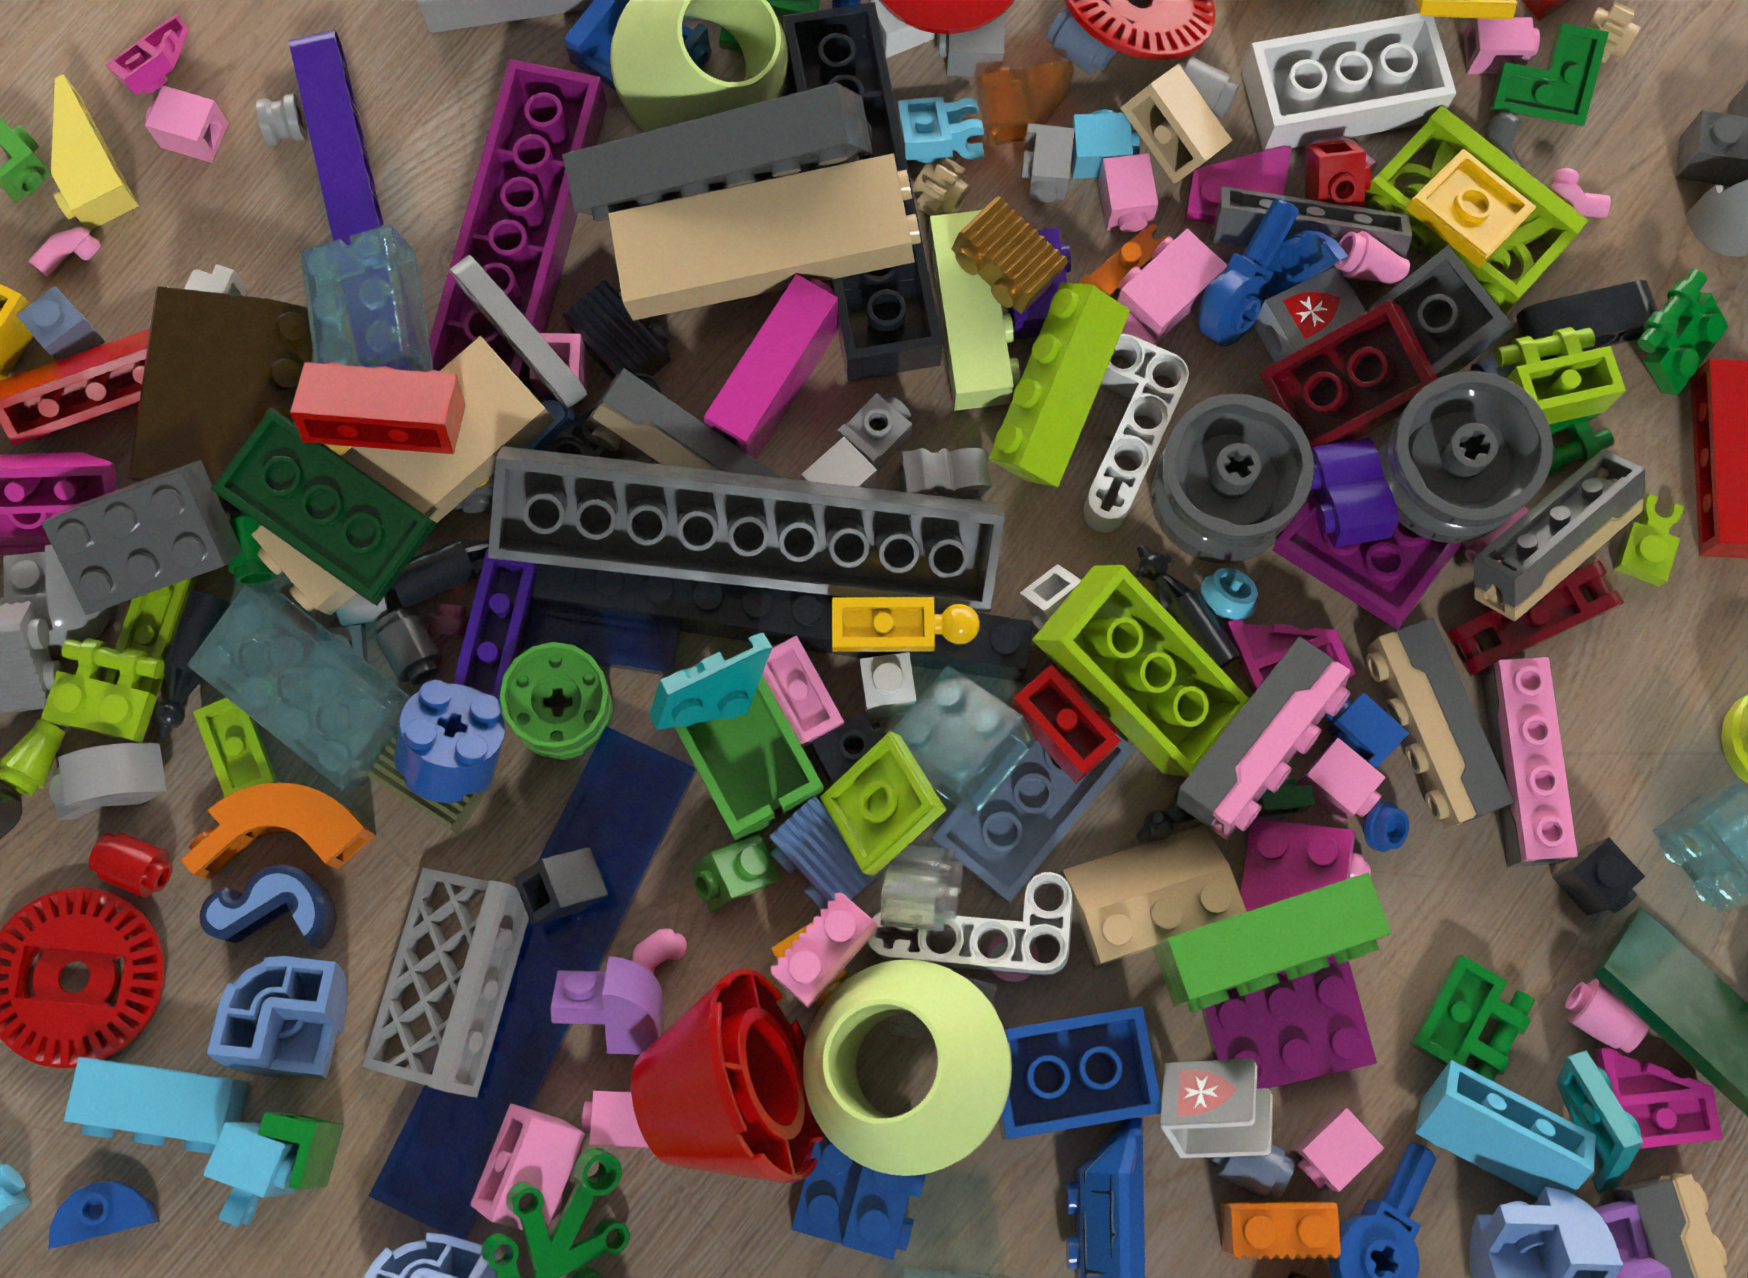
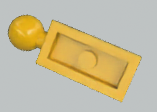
(898, 624)

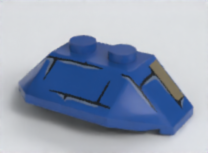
(1109, 1207)

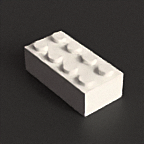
(1347, 81)

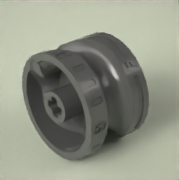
(1466, 456)
(1231, 478)

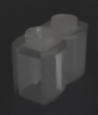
(921, 888)

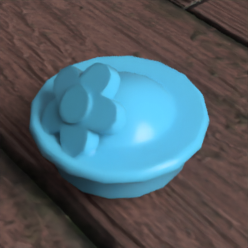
(1230, 593)

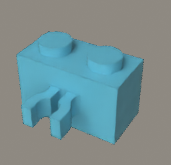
(252, 1166)

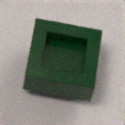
(1286, 799)

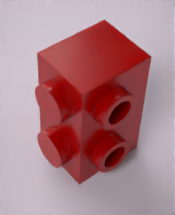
(1066, 723)

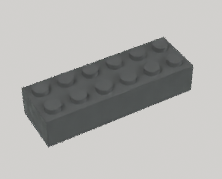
(720, 151)

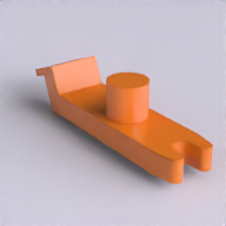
(1132, 254)

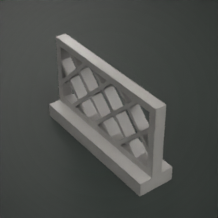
(477, 988)

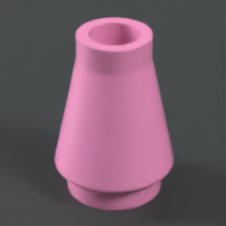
(1371, 260)

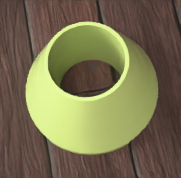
(664, 84)
(969, 1080)

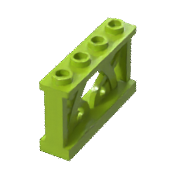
(1551, 220)

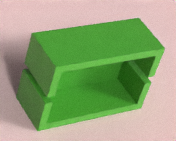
(752, 765)

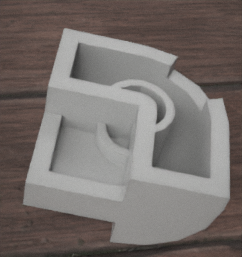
(1722, 219)
(45, 584)

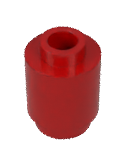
(130, 864)

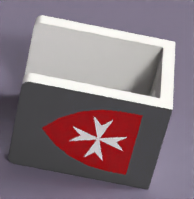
(1306, 313)
(1216, 1109)

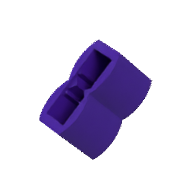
(1352, 493)

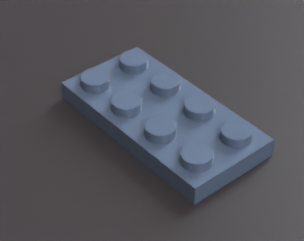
(1024, 819)

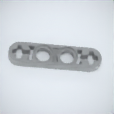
(518, 332)

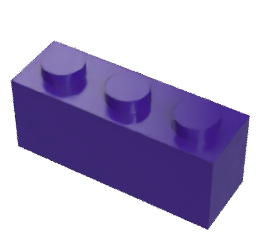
(496, 624)

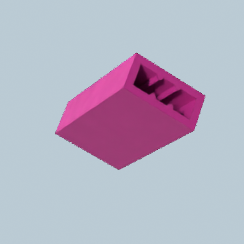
(775, 365)

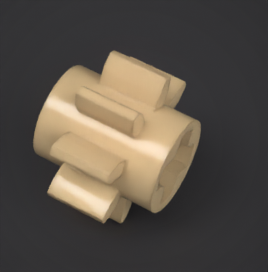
(1620, 29)
(941, 188)

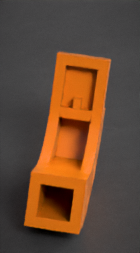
(274, 808)

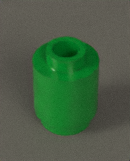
(247, 565)

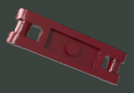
(1552, 615)

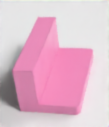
(800, 692)

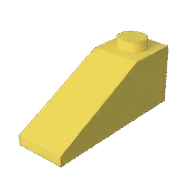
(83, 164)

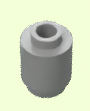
(1212, 85)

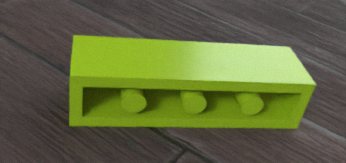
(1059, 384)

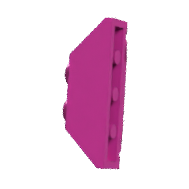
(41, 486)

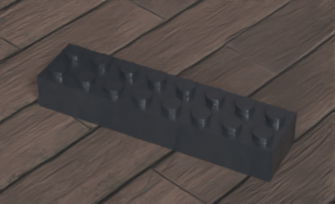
(889, 313)

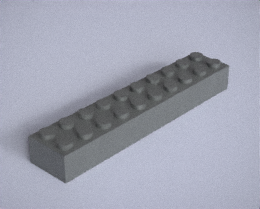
(742, 529)

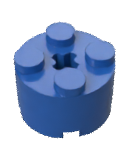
(449, 741)

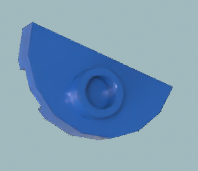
(1301, 259)
(100, 1211)

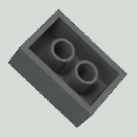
(142, 537)

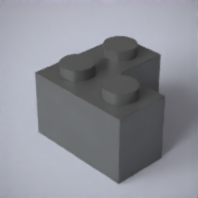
(1716, 145)

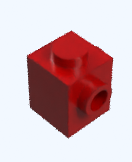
(1337, 173)

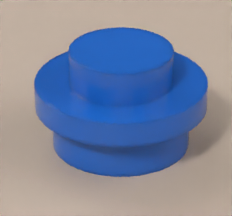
(1385, 827)

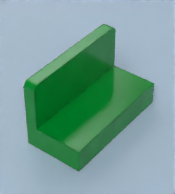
(317, 1146)

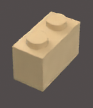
(1176, 123)

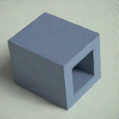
(59, 325)

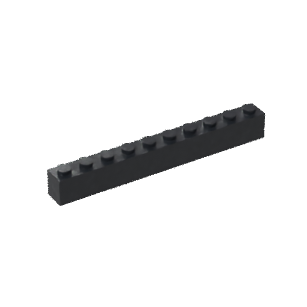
(744, 611)

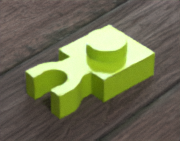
(1648, 547)

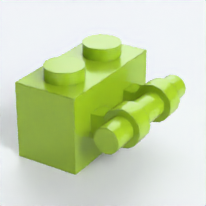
(1569, 385)

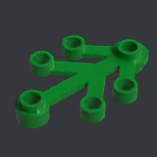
(555, 1255)

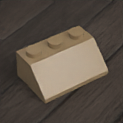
(1151, 894)

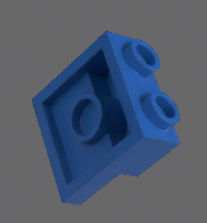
(855, 1203)

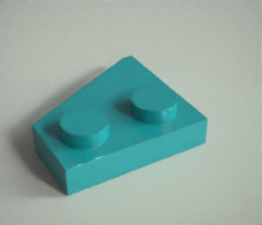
(711, 688)
(1595, 1108)

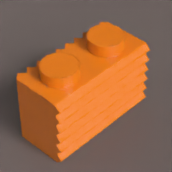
(1280, 1229)

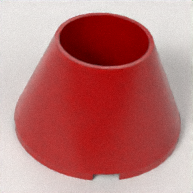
(729, 1086)

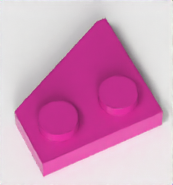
(150, 58)
(1254, 172)
(1266, 645)
(1293, 860)
(1663, 1104)

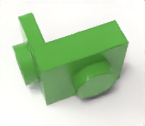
(24, 170)
(734, 872)

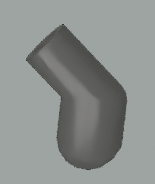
(1502, 131)

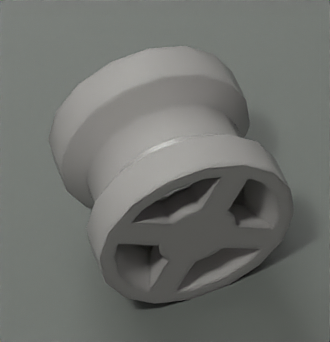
(281, 119)

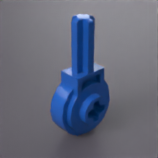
(1237, 295)
(1383, 1235)

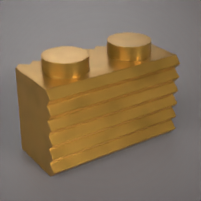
(1008, 255)

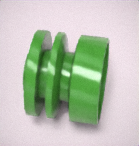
(537, 681)

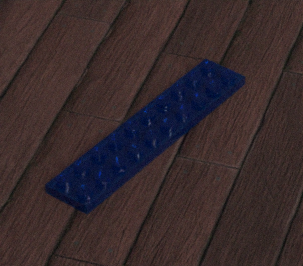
(623, 816)

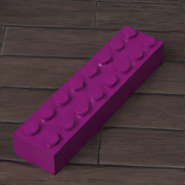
(520, 205)

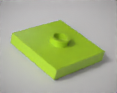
(882, 803)

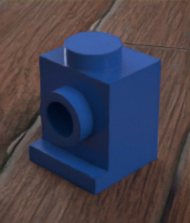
(1366, 729)

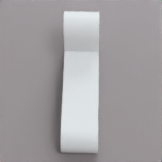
(1130, 439)
(972, 930)

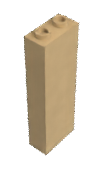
(762, 236)
(495, 415)

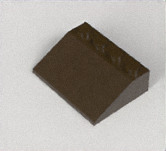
(214, 376)

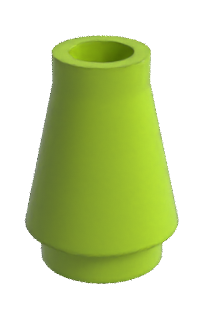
(31, 759)

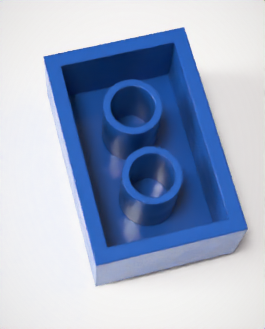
(1079, 1073)

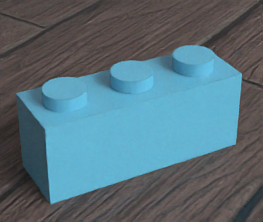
(153, 1103)
(1505, 1133)

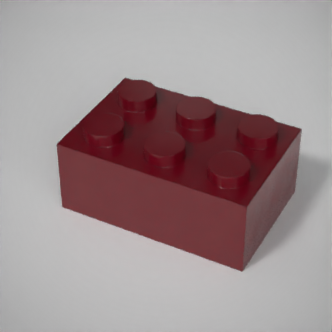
(1351, 377)

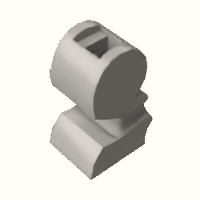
(953, 473)

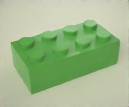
(1273, 939)

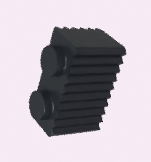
(613, 336)

